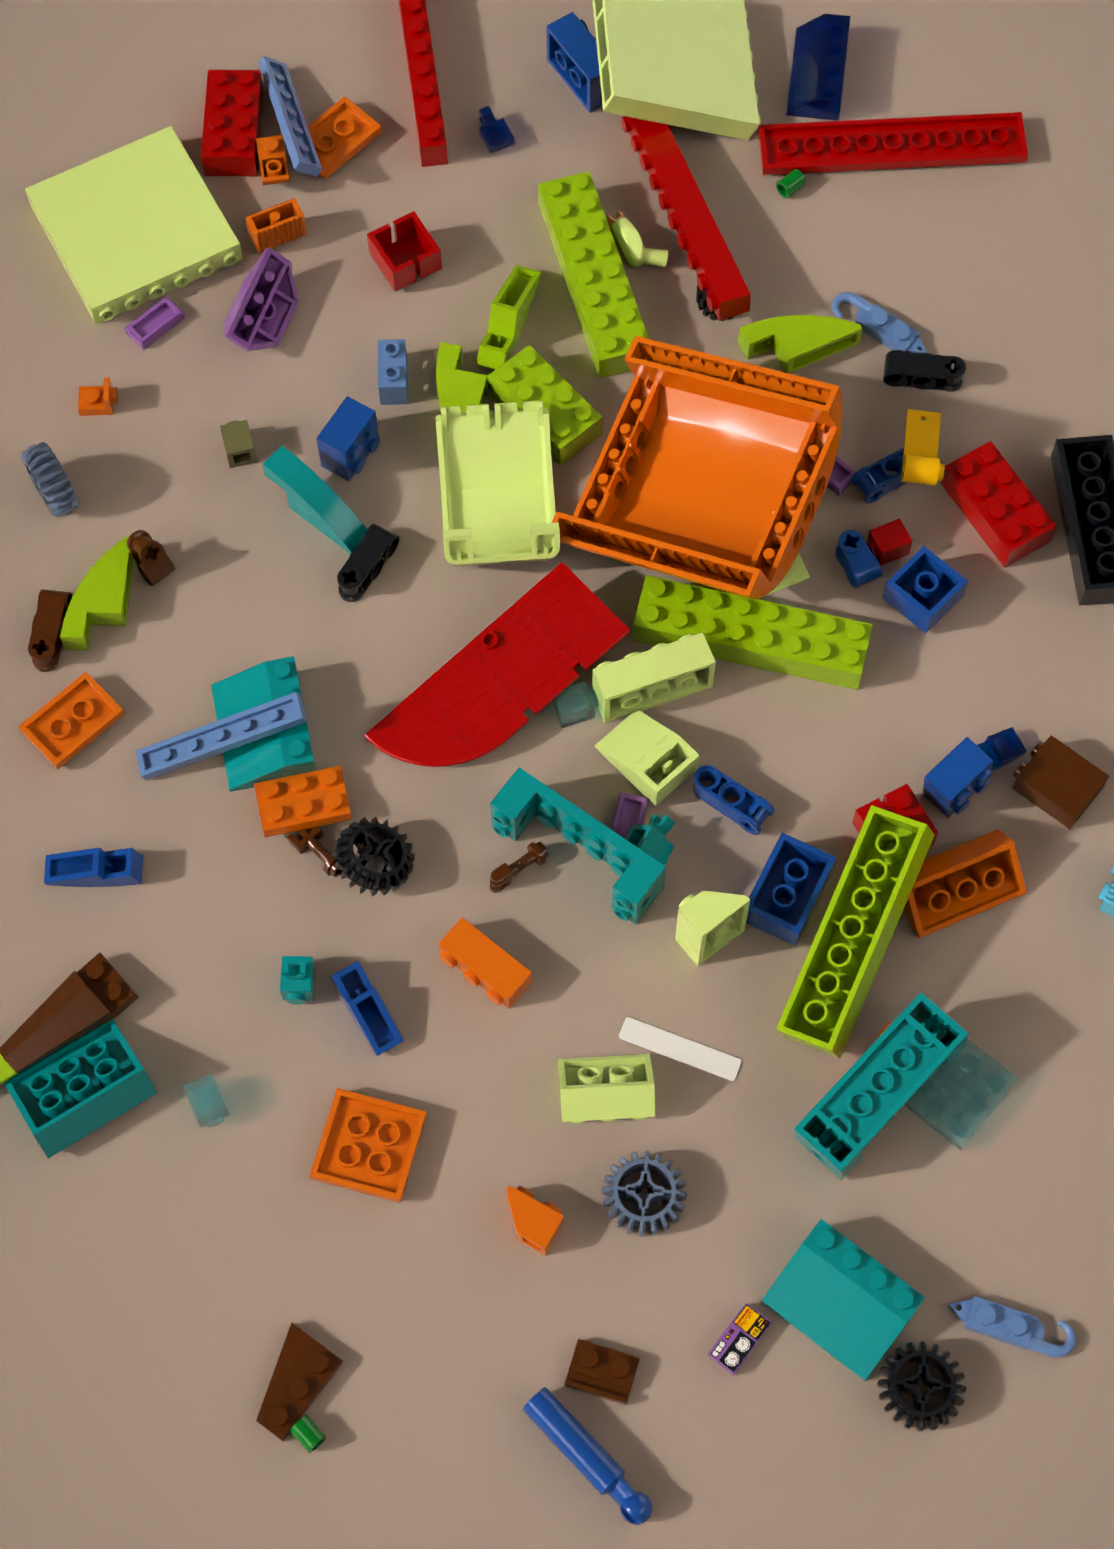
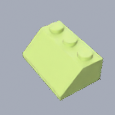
(710, 922)
(606, 1088)

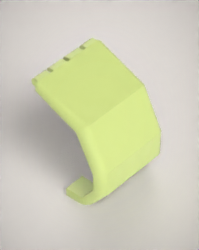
(497, 484)

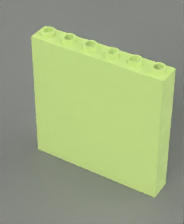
(678, 63)
(134, 224)

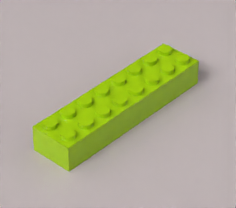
(591, 270)
(754, 631)
(855, 931)

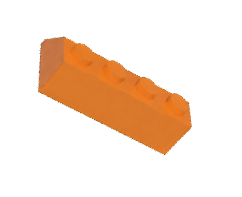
(964, 882)

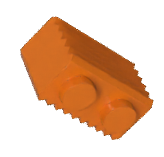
(276, 225)

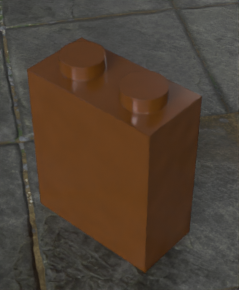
(1059, 781)

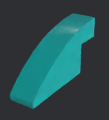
(314, 499)

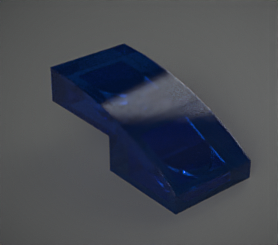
(1003, 748)

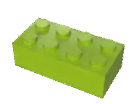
(532, 378)

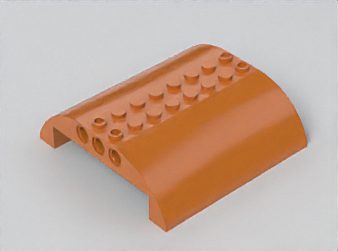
(709, 470)

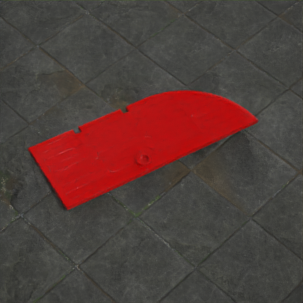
(500, 674)

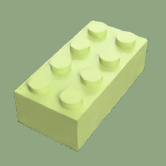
(653, 676)

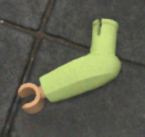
(632, 245)

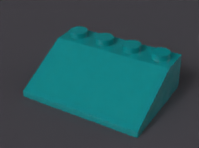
(272, 756)
(80, 1088)
(843, 1299)

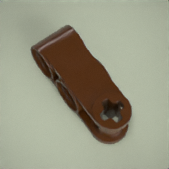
(46, 629)

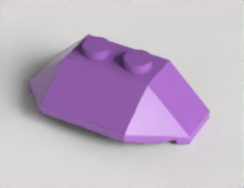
(263, 304)

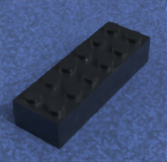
(1086, 498)

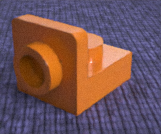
(97, 399)

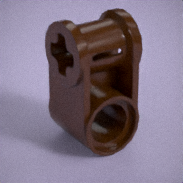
(149, 557)

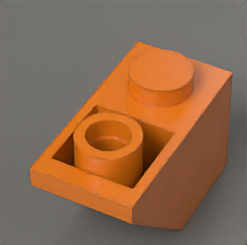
(272, 160)
(534, 1222)

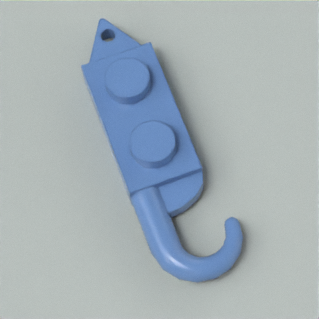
(881, 324)
(1011, 1326)

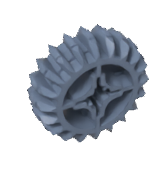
(50, 479)
(630, 1193)

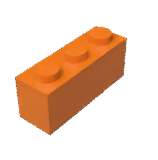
(484, 963)

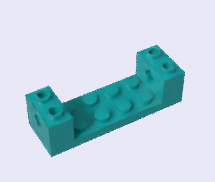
(640, 874)
(880, 1084)

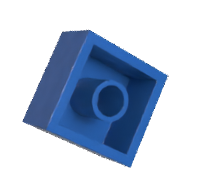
(348, 439)
(924, 589)
(958, 778)

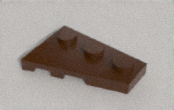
(296, 1381)

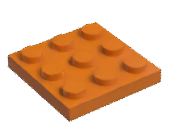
(368, 1145)

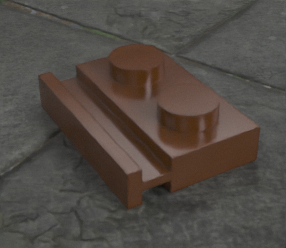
(602, 1372)

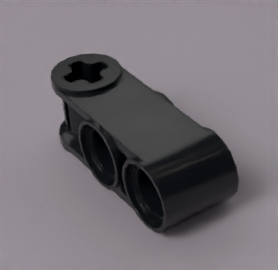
(923, 371)
(366, 562)

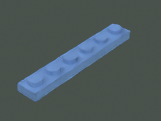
(290, 117)
(221, 736)

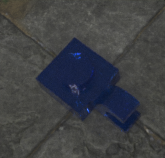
(494, 132)

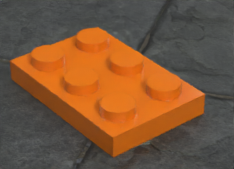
(341, 134)
(71, 720)
(302, 801)

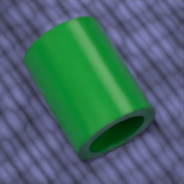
(790, 183)
(307, 1434)

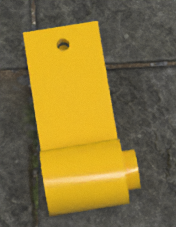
(921, 448)

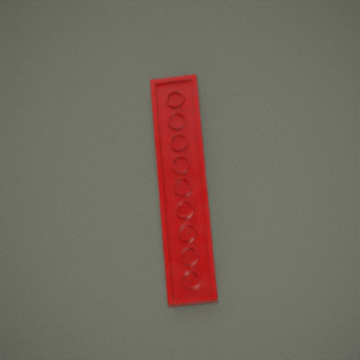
(892, 143)

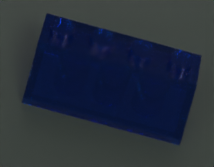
(819, 68)

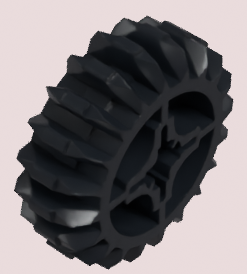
(374, 871)
(906, 1386)

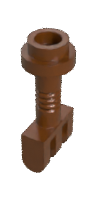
(310, 841)
(502, 875)

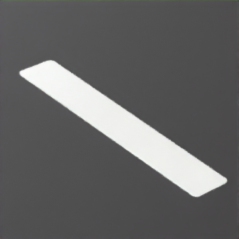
(680, 1048)

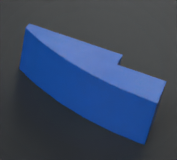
(94, 868)
(366, 1008)

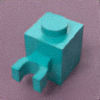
(651, 837)
(297, 979)

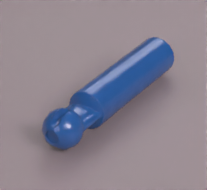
(587, 1455)

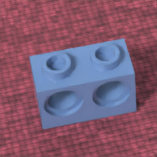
(392, 372)

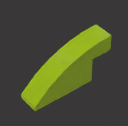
(508, 316)
(799, 338)
(455, 385)
(100, 597)

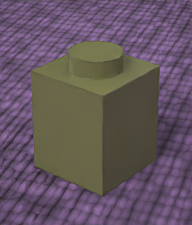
(238, 443)

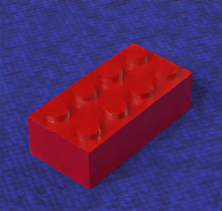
(232, 123)
(998, 504)

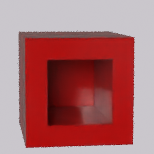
(889, 542)

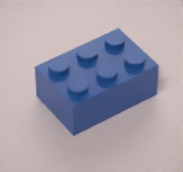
(575, 58)
(789, 888)

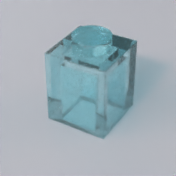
(575, 704)
(206, 1101)

